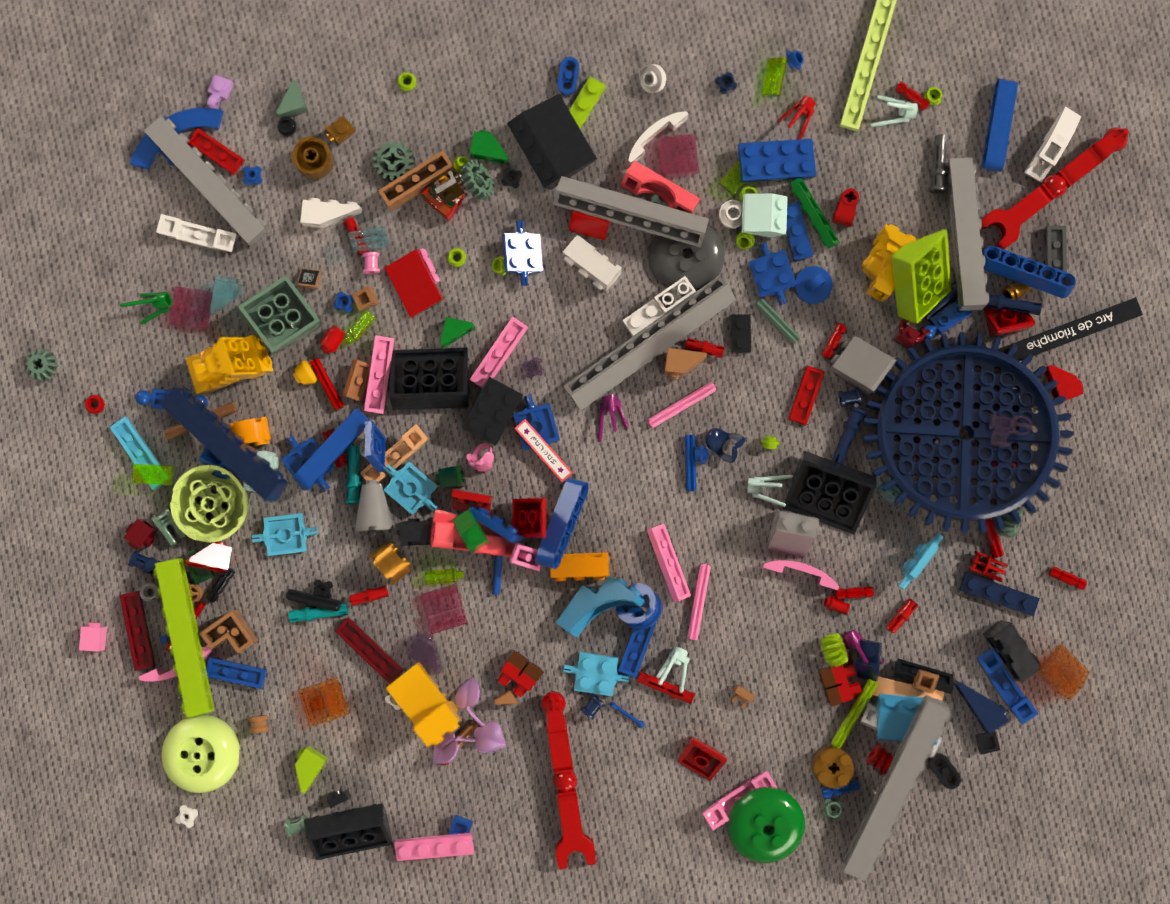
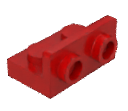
(463, 500)

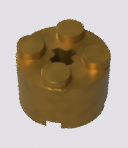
(302, 157)
(390, 563)
(838, 776)

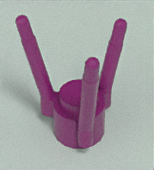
(610, 405)
(853, 640)

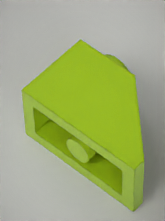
(308, 767)

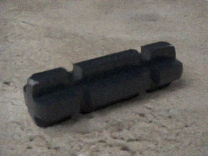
(220, 585)

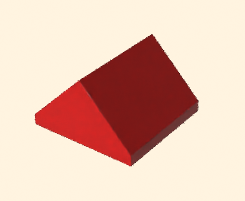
(1006, 321)
(702, 758)

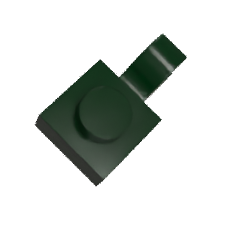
(198, 574)

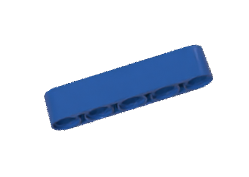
(999, 125)
(1028, 272)
(331, 449)
(562, 523)

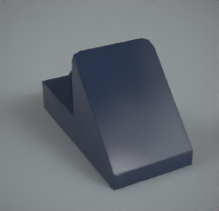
(873, 653)

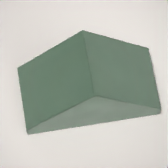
(292, 103)

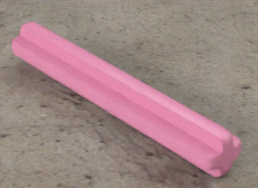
(681, 404)
(698, 603)

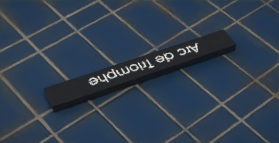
(1076, 329)

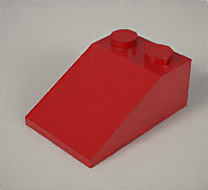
(529, 517)

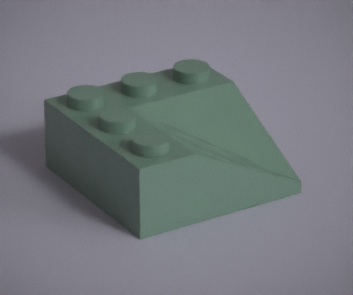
(279, 315)

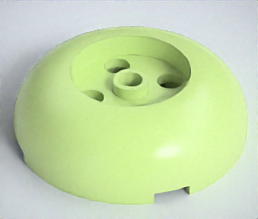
(192, 516)
(216, 738)

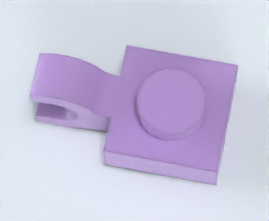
(218, 89)

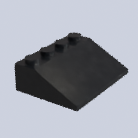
(552, 141)
(429, 379)
(830, 492)

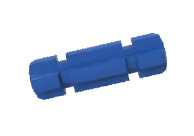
(852, 786)

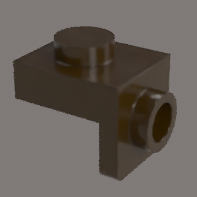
(451, 189)

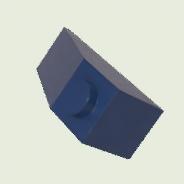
(987, 712)

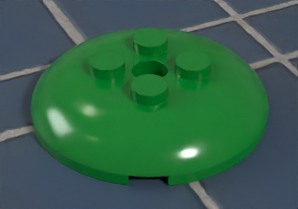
(762, 808)

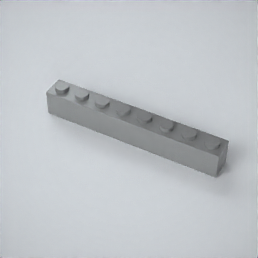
(206, 181)
(630, 211)
(966, 234)

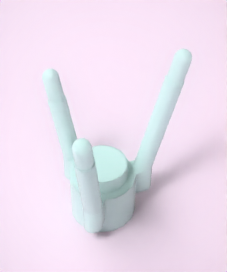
(906, 110)
(757, 485)
(675, 657)

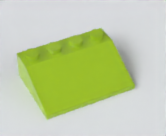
(921, 275)

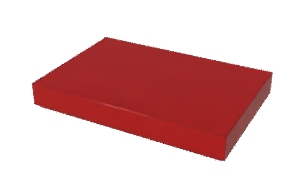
(414, 283)

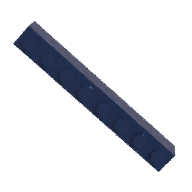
(225, 444)

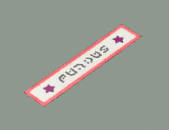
(543, 450)

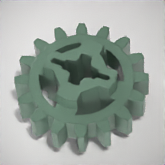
(382, 159)
(477, 180)

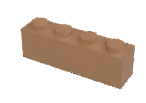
(416, 180)

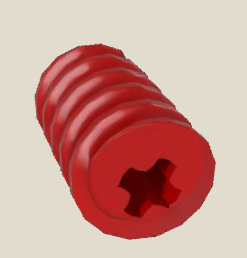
(880, 758)

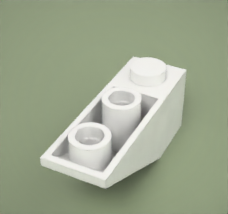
(323, 214)

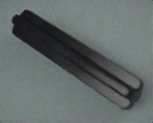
(314, 600)

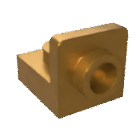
(340, 130)

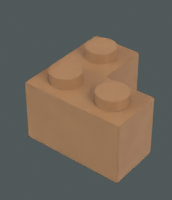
(230, 628)

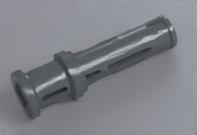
(939, 173)

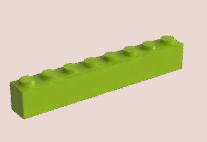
(184, 637)

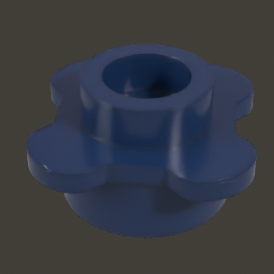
(728, 77)

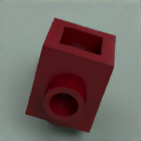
(140, 534)

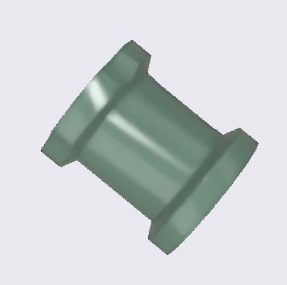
(295, 826)

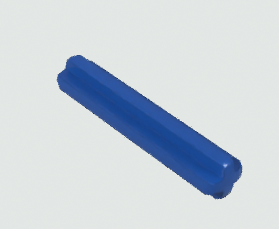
(690, 463)

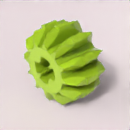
(834, 650)

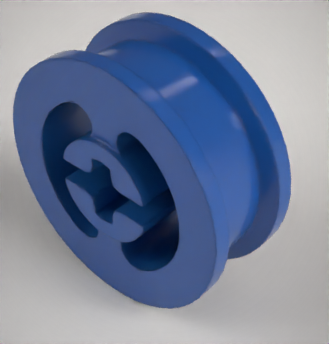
(635, 616)

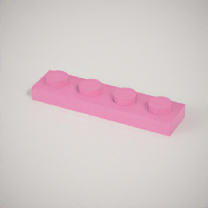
(499, 351)
(378, 374)
(668, 563)
(434, 846)

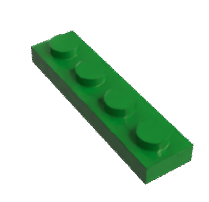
(811, 208)

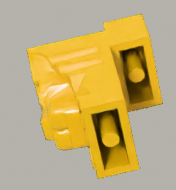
(879, 262)
(228, 363)
(424, 705)

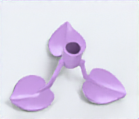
(487, 736)

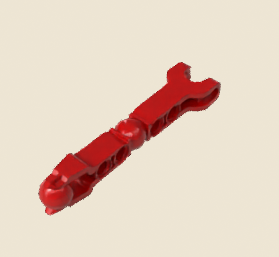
(1054, 187)
(565, 783)

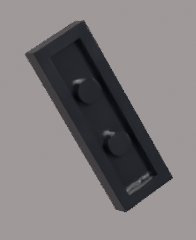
(907, 671)

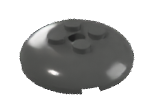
(700, 269)

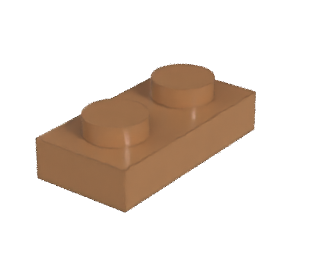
(357, 380)

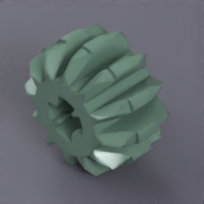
(47, 362)
(1010, 528)

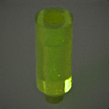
(360, 327)
(443, 576)

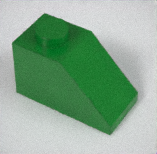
(487, 148)
(470, 531)

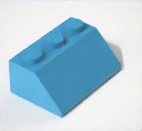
(895, 715)

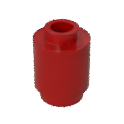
(331, 339)

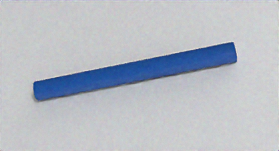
(497, 573)

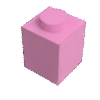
(92, 637)

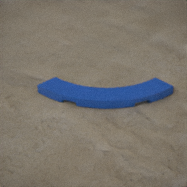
(184, 120)

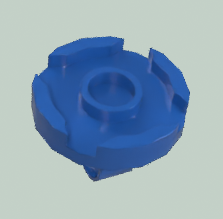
(813, 285)

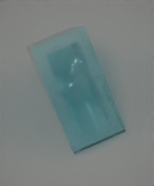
(224, 293)

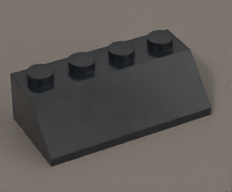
(348, 831)

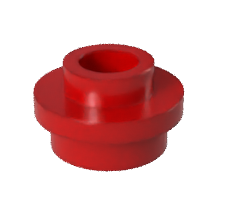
(89, 404)

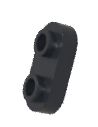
(943, 770)

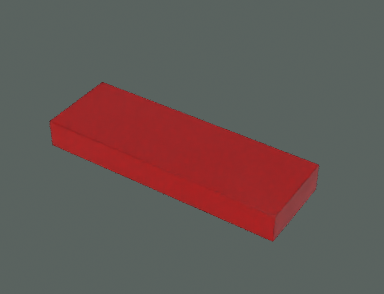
(216, 151)
(806, 395)

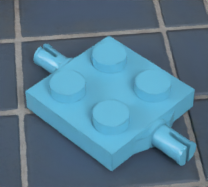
(410, 488)
(285, 534)
(923, 554)
(596, 673)

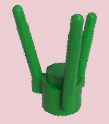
(159, 300)

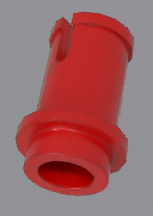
(837, 605)

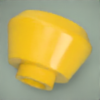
(304, 373)

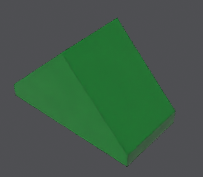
(454, 330)

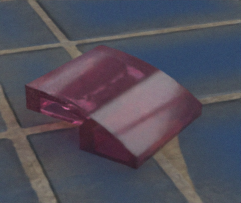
(678, 155)
(190, 308)
(443, 608)

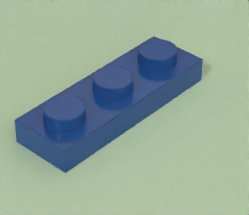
(797, 233)
(496, 524)
(635, 651)
(236, 672)

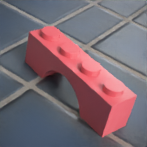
(643, 180)

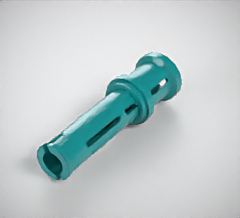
(353, 485)

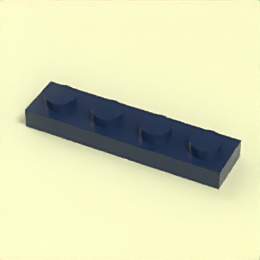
(999, 594)

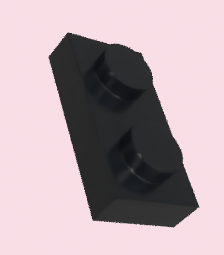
(741, 333)

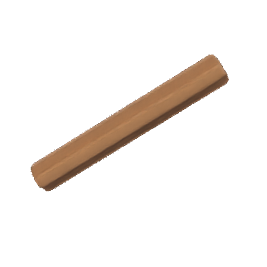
(221, 411)

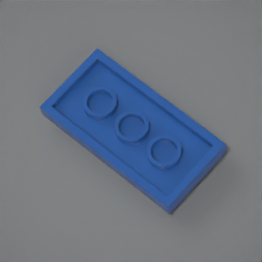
(776, 160)

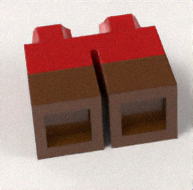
(526, 679)
(836, 683)

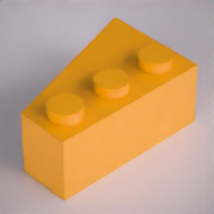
(582, 566)

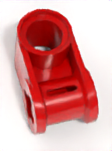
(845, 210)

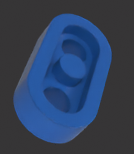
(568, 77)

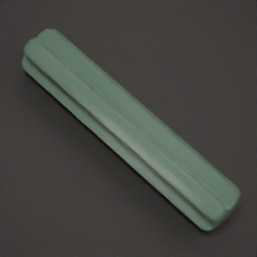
(777, 321)

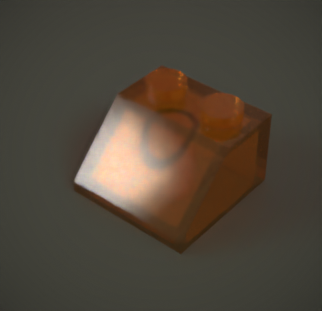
(1064, 673)
(323, 701)

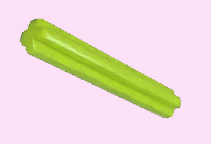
(854, 713)

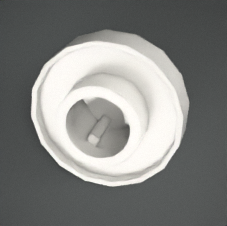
(652, 78)
(731, 214)

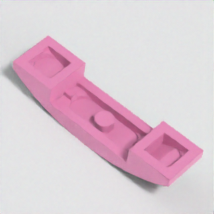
(823, 578)
(158, 674)
(719, 811)

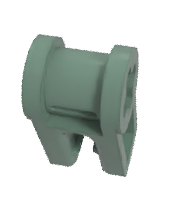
(164, 526)

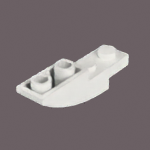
(1053, 145)
(658, 306)

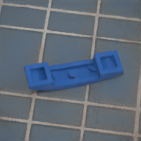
(1006, 686)

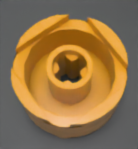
(252, 430)

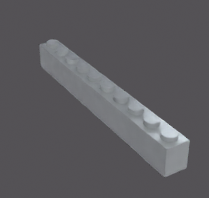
(650, 342)
(895, 787)

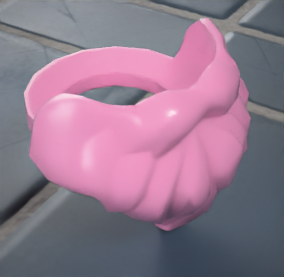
(485, 462)

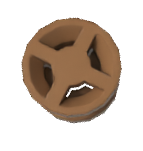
(197, 591)
(258, 724)

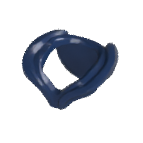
(716, 438)

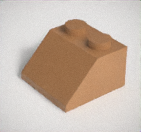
(681, 362)

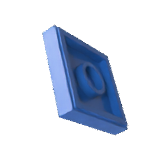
(375, 446)

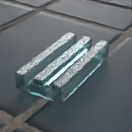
(354, 242)

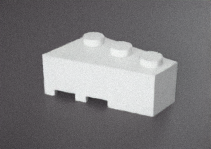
(591, 263)

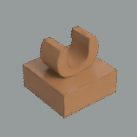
(743, 694)

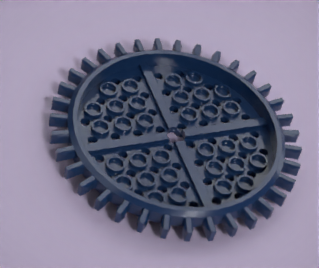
(1012, 375)

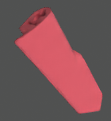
(445, 535)

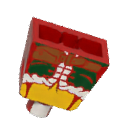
(431, 197)

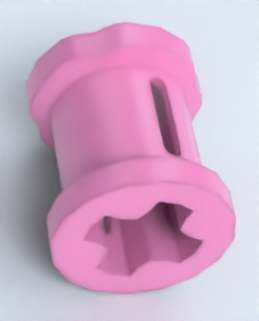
(371, 263)

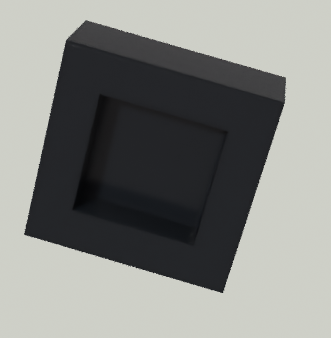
(987, 742)
(338, 797)

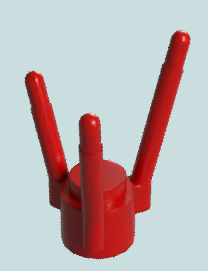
(804, 107)

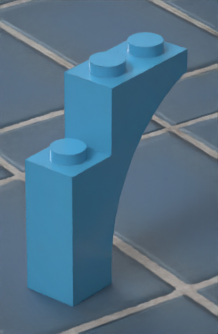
(590, 603)

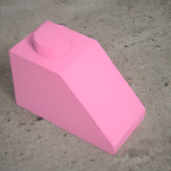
(525, 556)

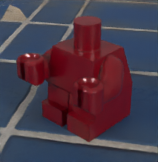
(908, 336)

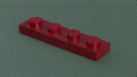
(137, 630)
(369, 650)

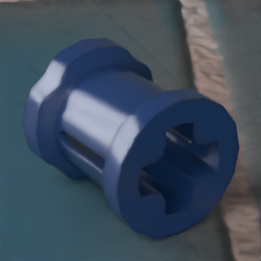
(850, 397)
(592, 707)

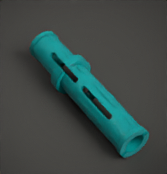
(315, 613)

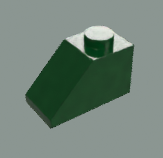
(450, 477)

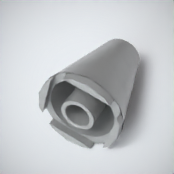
(373, 509)

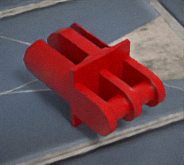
(985, 566)

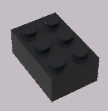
(491, 410)

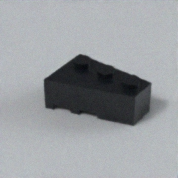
(416, 532)
(1012, 650)

